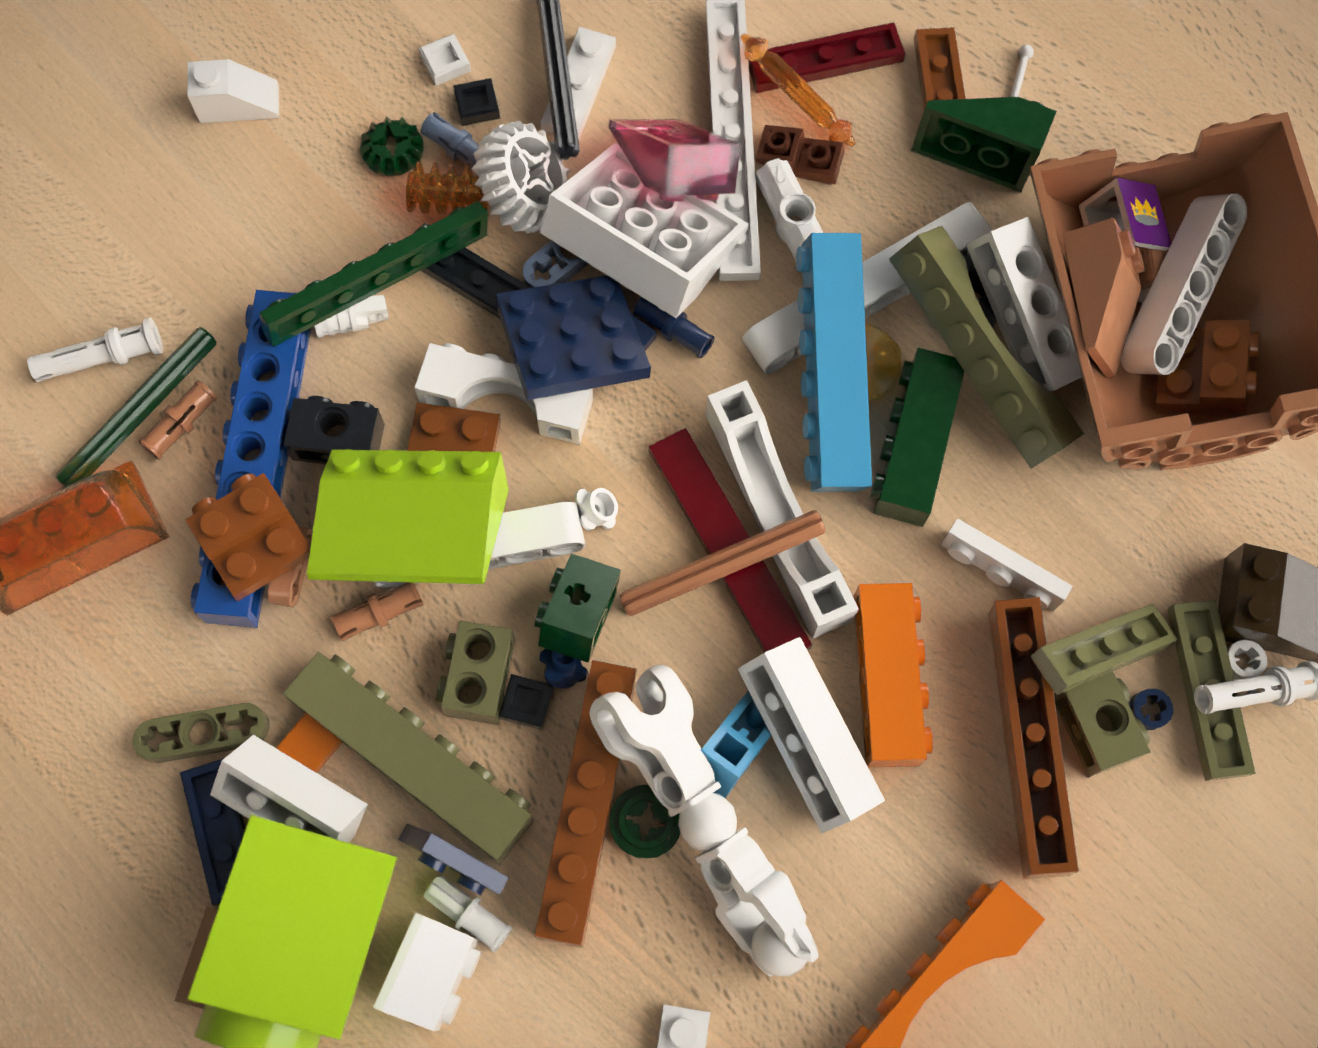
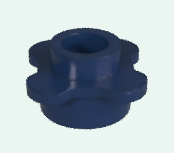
(562, 670)

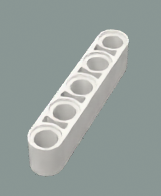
(1184, 284)
(533, 536)

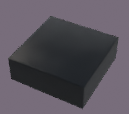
(476, 102)
(526, 702)

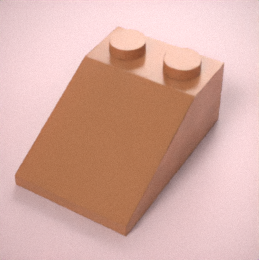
(1105, 287)

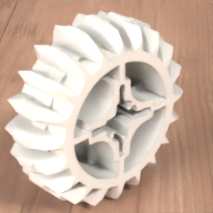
(518, 174)

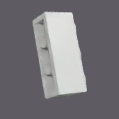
(276, 787)

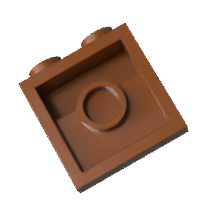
(1213, 370)
(248, 535)

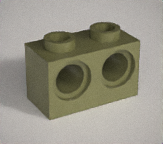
(488, 673)

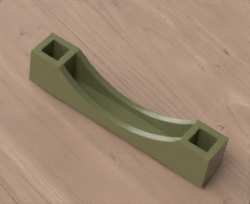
(1025, 409)

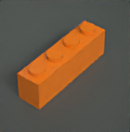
(891, 676)

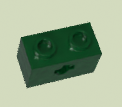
(577, 608)

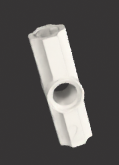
(786, 200)

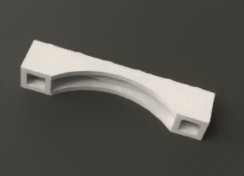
(750, 452)

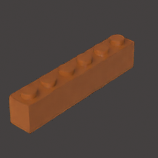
(1032, 742)
(582, 818)

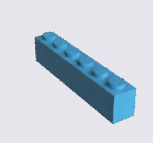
(834, 363)

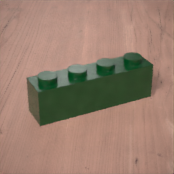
(919, 437)

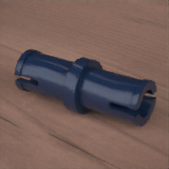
(674, 328)

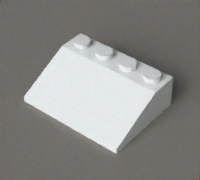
(635, 237)

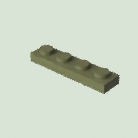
(1103, 648)
(1206, 661)

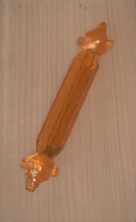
(797, 89)

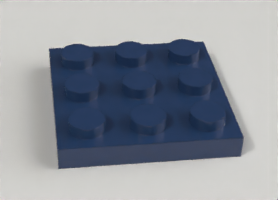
(572, 337)

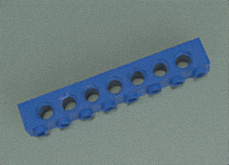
(248, 395)

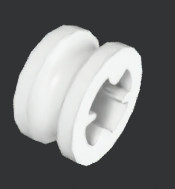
(1257, 657)

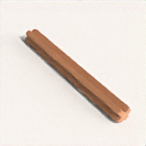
(722, 563)

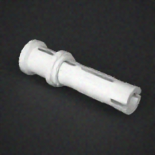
(114, 346)
(1219, 696)

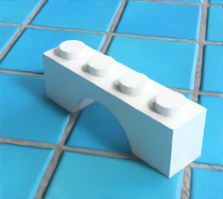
(457, 378)

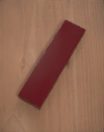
(835, 55)

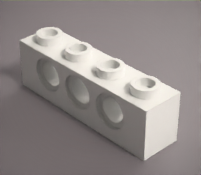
(1026, 303)

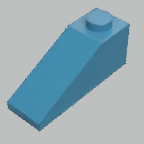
(736, 744)

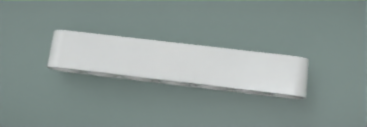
(776, 338)

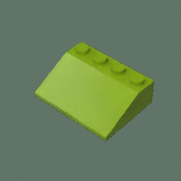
(407, 516)

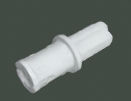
(467, 913)

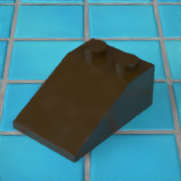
(1270, 601)

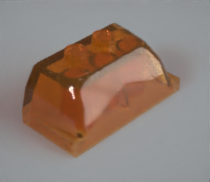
(75, 534)

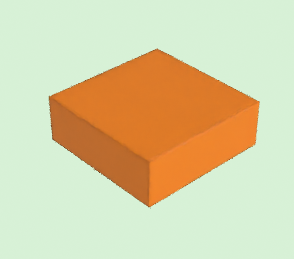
(309, 743)

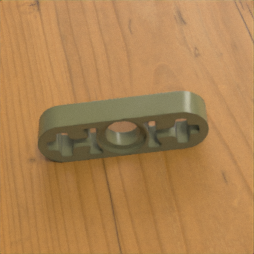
(167, 725)

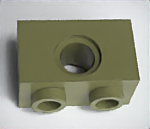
(1096, 747)

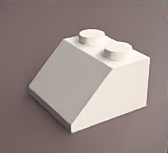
(428, 974)

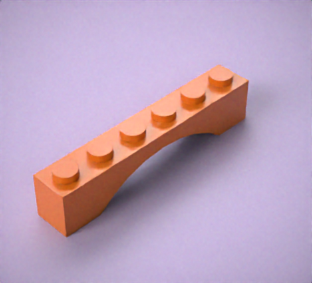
(992, 928)

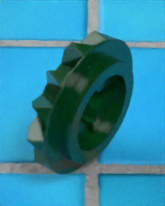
(408, 147)
(627, 834)

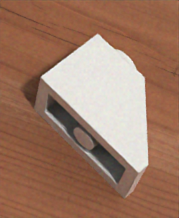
(231, 92)

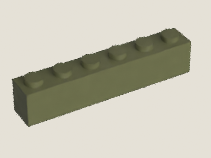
(410, 757)

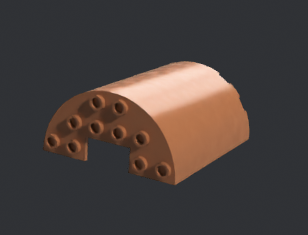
(1265, 280)

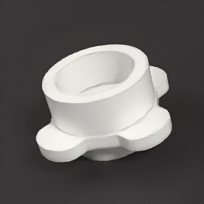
(596, 508)

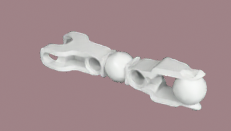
(751, 896)

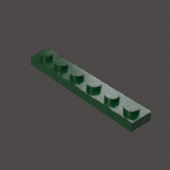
(373, 274)

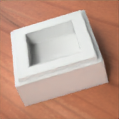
(445, 59)

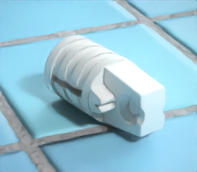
(355, 318)

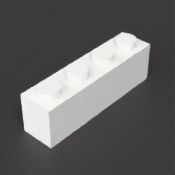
(811, 735)

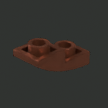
(807, 157)

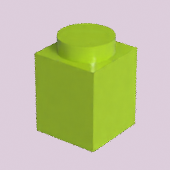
(289, 938)

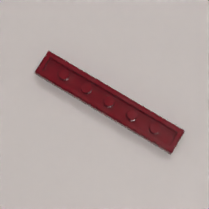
(719, 527)

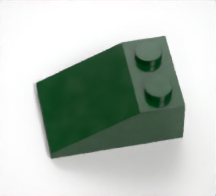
(985, 136)

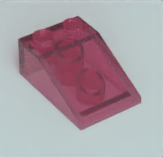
(678, 157)

